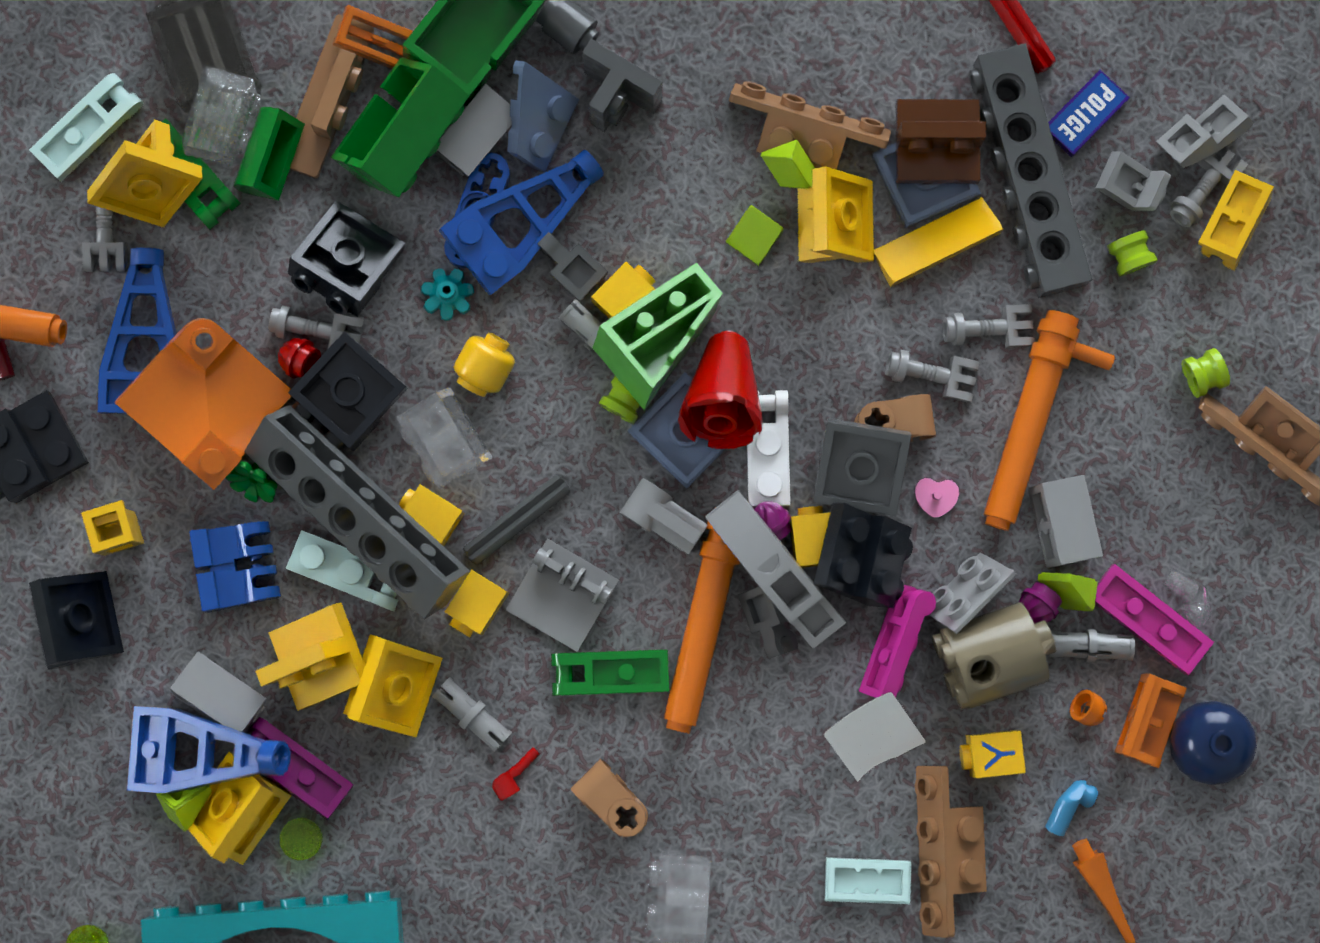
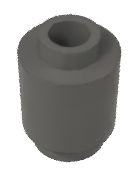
(568, 24)

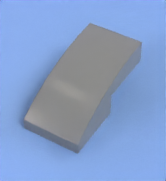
(1212, 131)

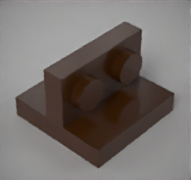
(938, 141)

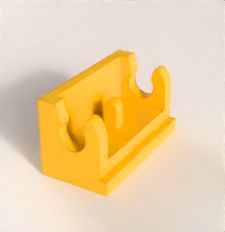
(1235, 218)

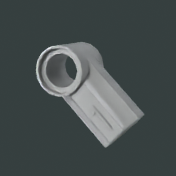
(658, 513)

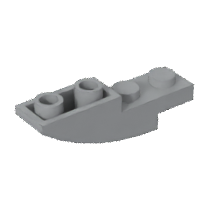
(775, 569)

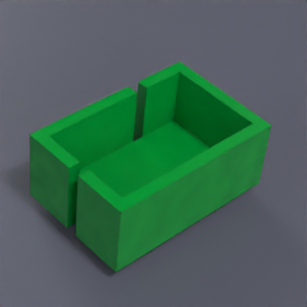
(470, 37)
(391, 144)

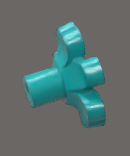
(447, 302)

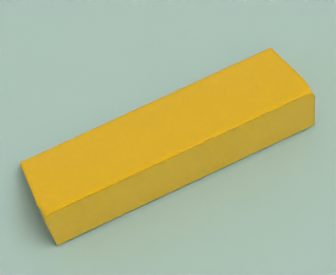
(937, 241)

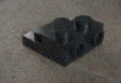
(344, 259)
(346, 393)
(35, 448)
(863, 556)

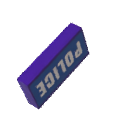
(1086, 113)

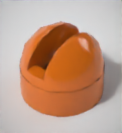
(1095, 712)

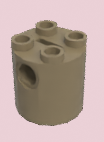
(995, 655)

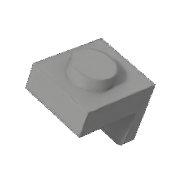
(1132, 183)

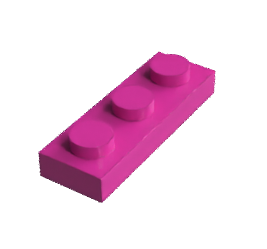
(1151, 620)

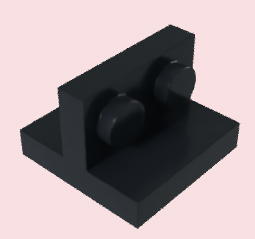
(76, 618)

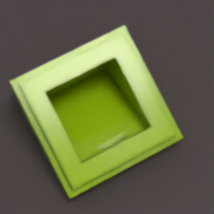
(789, 165)
(755, 235)
(1075, 591)
(184, 805)

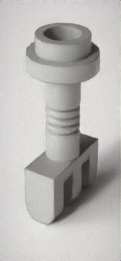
(1187, 209)
(104, 245)
(282, 321)
(956, 328)
(899, 366)

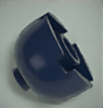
(1212, 743)

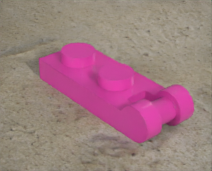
(896, 642)

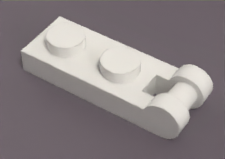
(769, 455)

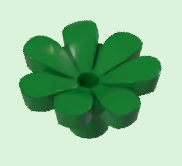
(253, 481)

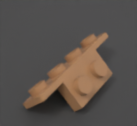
(326, 100)
(817, 130)
(1274, 432)
(948, 850)

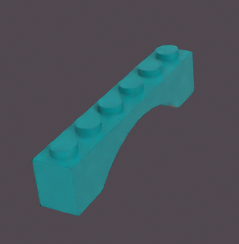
(343, 921)

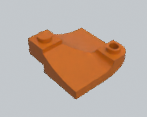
(204, 399)

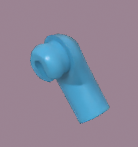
(1064, 809)

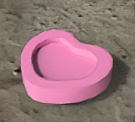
(936, 497)

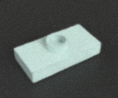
(867, 880)

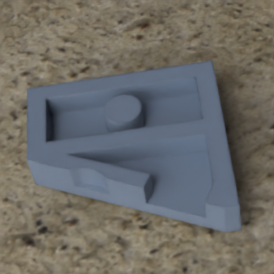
(537, 116)

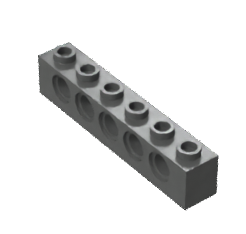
(1014, 70)
(356, 511)

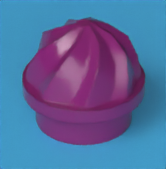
(775, 517)
(1041, 602)

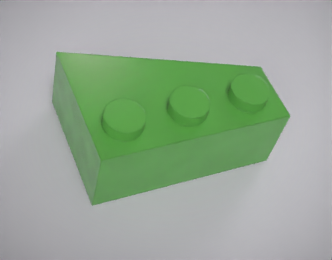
(657, 331)

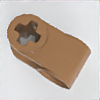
(905, 413)
(605, 794)

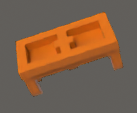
(1150, 720)

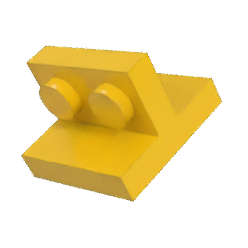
(145, 178)
(835, 218)
(315, 657)
(393, 686)
(237, 815)

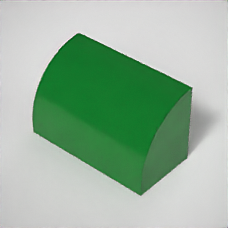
(269, 153)

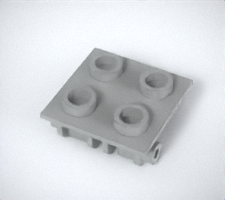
(973, 587)
(562, 594)

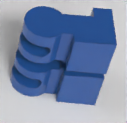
(219, 551)

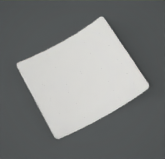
(873, 735)

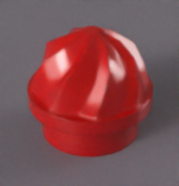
(297, 357)

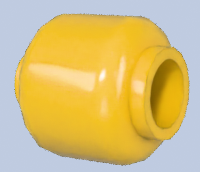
(484, 364)

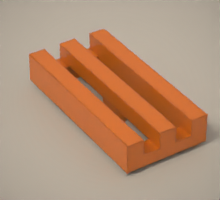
(368, 53)

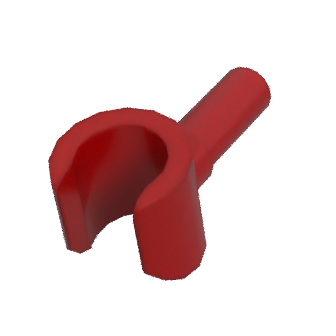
(505, 784)

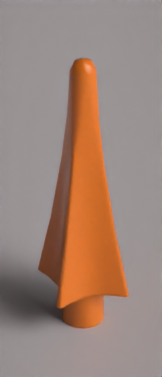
(1096, 873)

